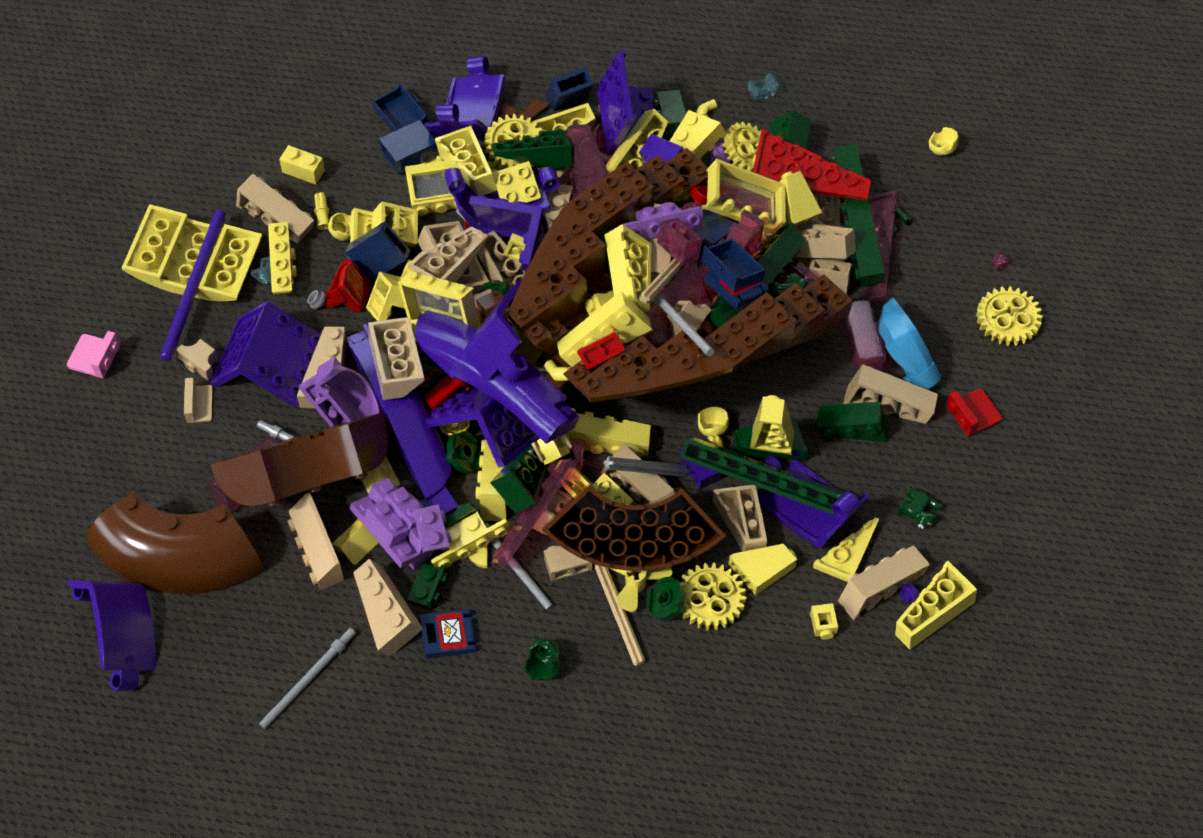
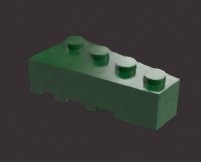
(792, 128)
(521, 480)

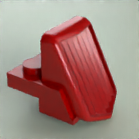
(348, 287)

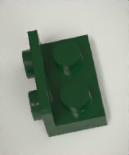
(427, 586)

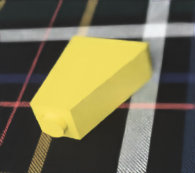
(799, 200)
(763, 566)

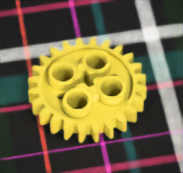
(502, 131)
(742, 145)
(1009, 316)
(717, 580)

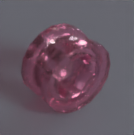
(1000, 261)

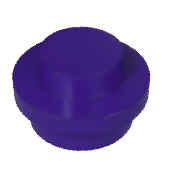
(909, 593)

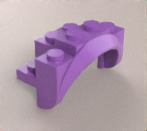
(343, 396)
(390, 519)

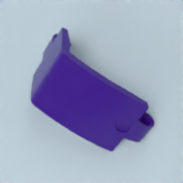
(470, 101)
(546, 181)
(495, 342)
(806, 521)
(122, 628)

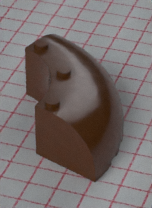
(304, 462)
(633, 534)
(173, 550)

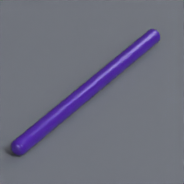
(192, 285)

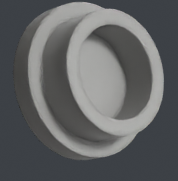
(316, 299)

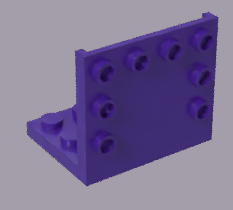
(620, 104)
(509, 218)
(269, 351)
(501, 428)

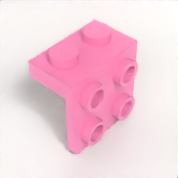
(94, 354)

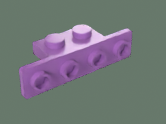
(651, 217)

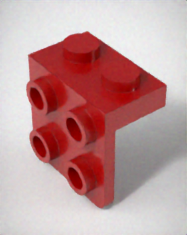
(973, 411)

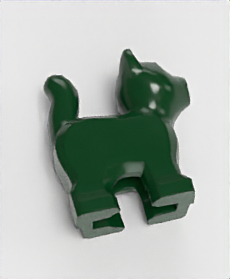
(917, 506)

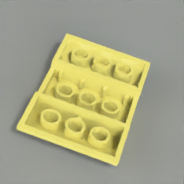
(170, 244)

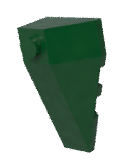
(546, 150)

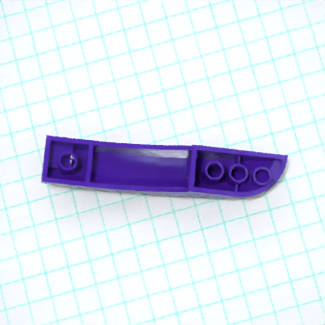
(530, 398)
(406, 418)

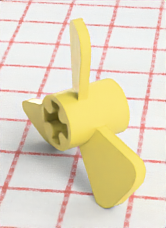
(628, 596)

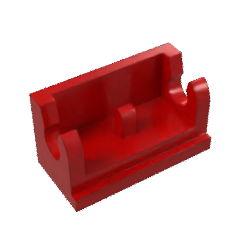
(601, 349)
(444, 390)

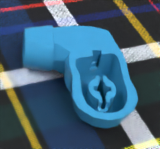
(907, 346)

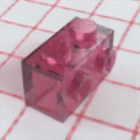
(679, 240)

